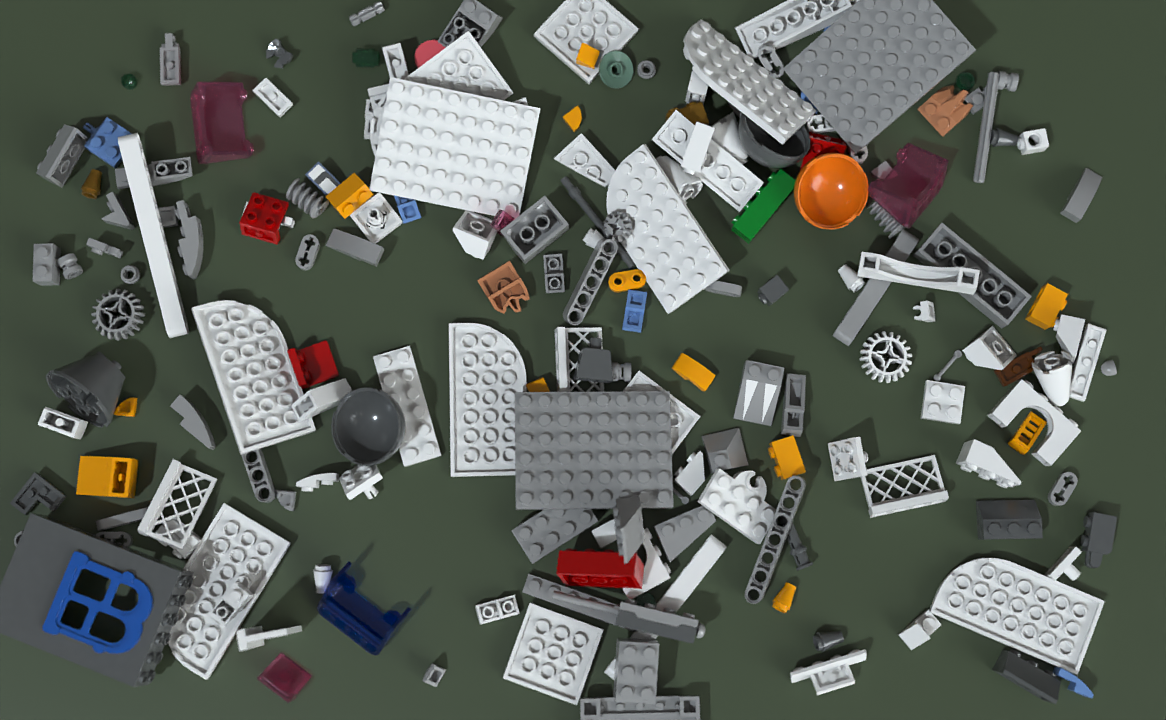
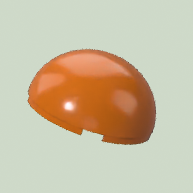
(831, 191)

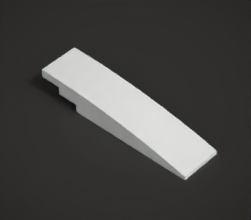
(790, 23)

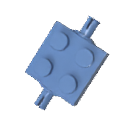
(105, 141)

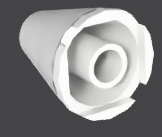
(727, 137)
(685, 183)
(1054, 375)

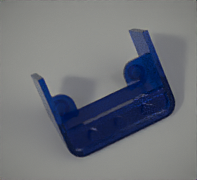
(356, 615)

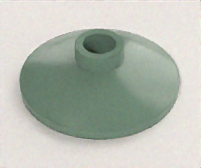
(622, 66)

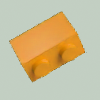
(349, 195)
(1047, 306)
(786, 458)

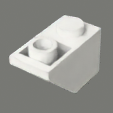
(692, 475)
(231, 603)

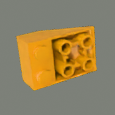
(107, 476)

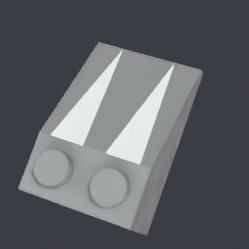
(758, 392)

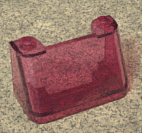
(219, 122)
(910, 184)

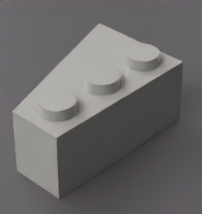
(682, 530)

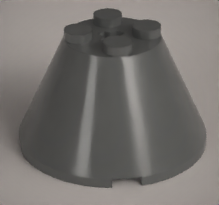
(89, 387)

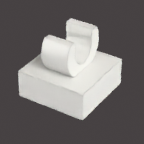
(927, 311)

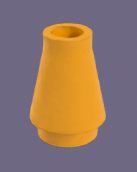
(784, 598)

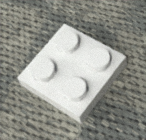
(942, 402)

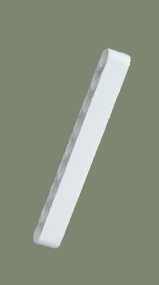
(683, 585)

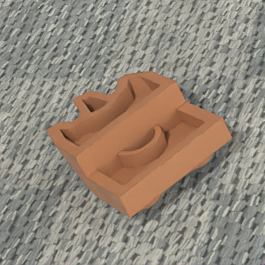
(945, 109)
(504, 288)

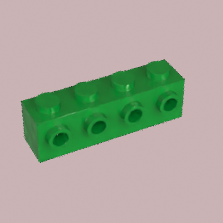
(764, 206)

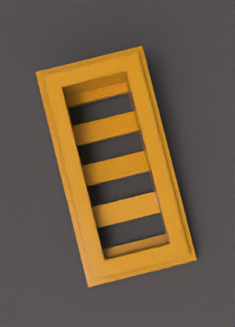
(1019, 442)

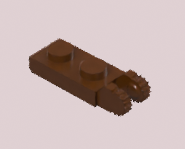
(1017, 368)

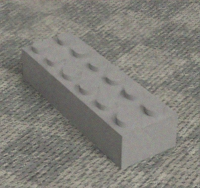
(995, 294)

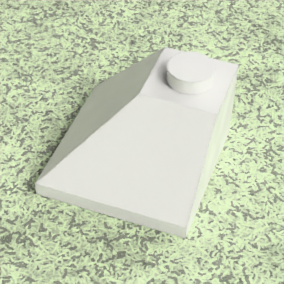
(475, 234)
(1069, 333)
(990, 350)

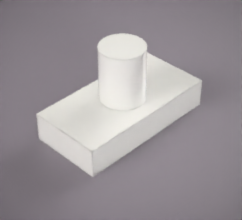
(1064, 565)

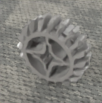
(120, 307)

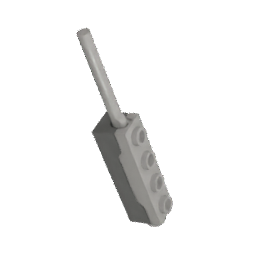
(645, 618)

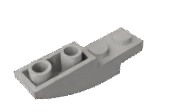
(160, 172)
(192, 246)

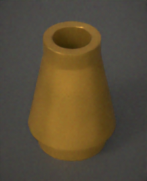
(92, 185)

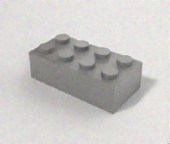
(551, 530)

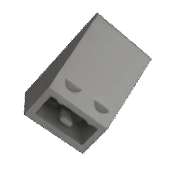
(471, 17)
(628, 526)

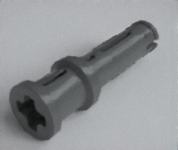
(797, 550)

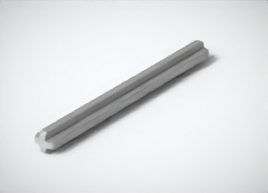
(986, 127)

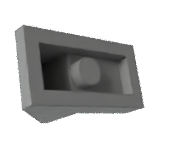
(119, 215)

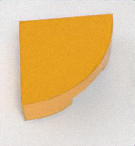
(573, 118)
(127, 407)

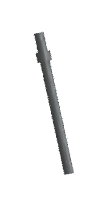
(575, 194)

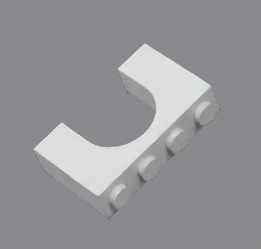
(1060, 429)
(654, 570)

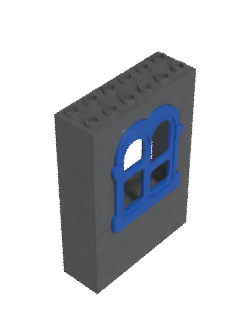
(43, 581)

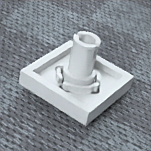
(371, 213)
(851, 459)
(360, 480)

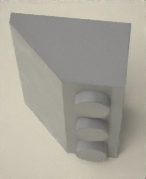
(62, 155)
(535, 229)

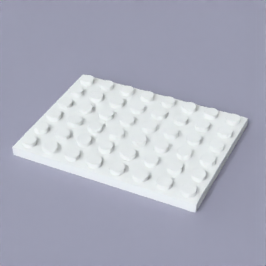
(454, 148)

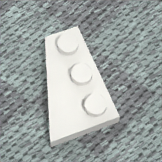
(586, 160)

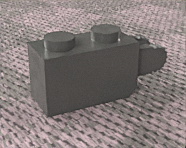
(1097, 537)

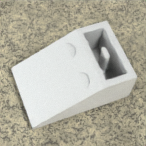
(986, 461)

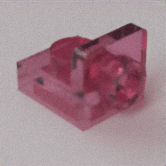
(501, 220)

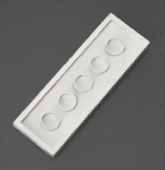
(719, 168)
(401, 381)

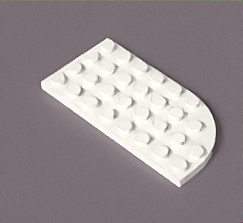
(458, 68)
(745, 83)
(664, 233)
(251, 373)
(483, 385)
(229, 552)
(1020, 610)

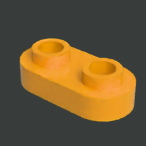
(627, 280)

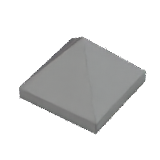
(433, 675)

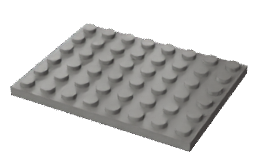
(877, 64)
(592, 449)

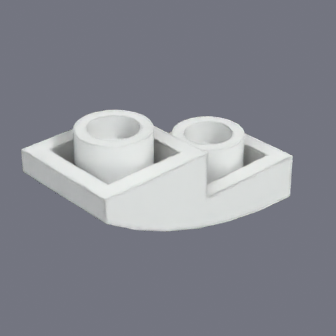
(313, 481)
(497, 609)

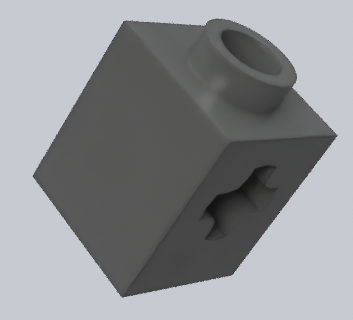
(772, 291)

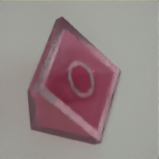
(284, 678)

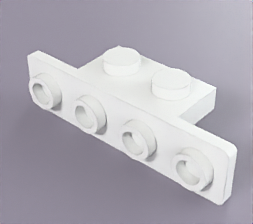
(830, 674)

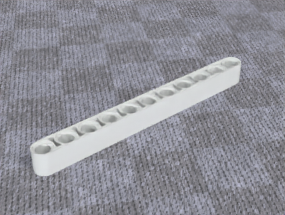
(153, 235)

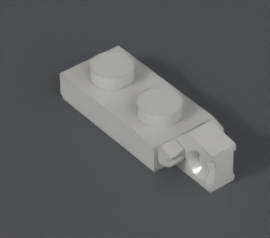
(170, 61)

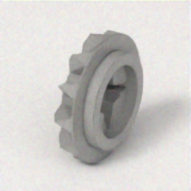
(624, 222)

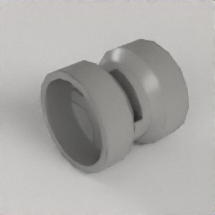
(1008, 81)
(69, 266)
(617, 371)

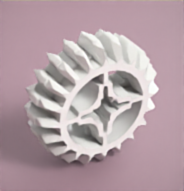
(888, 349)

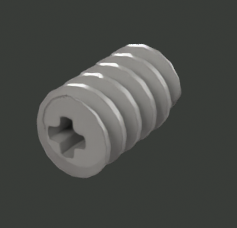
(306, 200)
(886, 219)

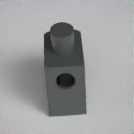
(594, 364)

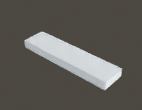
(1086, 361)

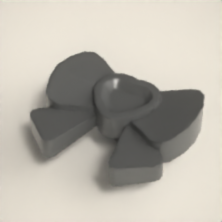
(276, 48)

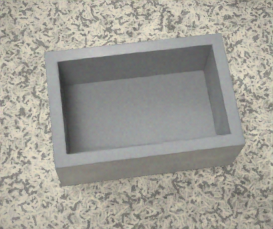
(636, 670)

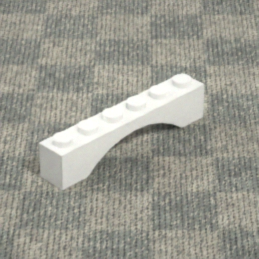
(944, 278)

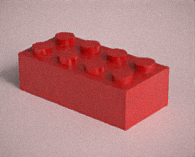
(599, 569)

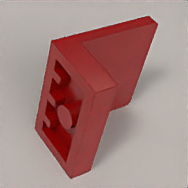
(823, 144)
(263, 218)
(313, 364)

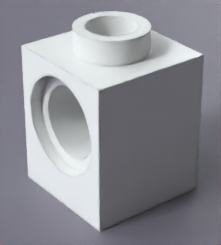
(1038, 136)

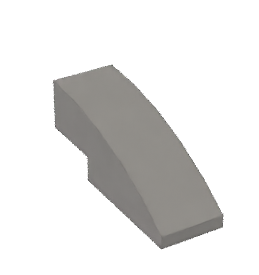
(1081, 195)
(355, 247)
(793, 405)
(193, 421)

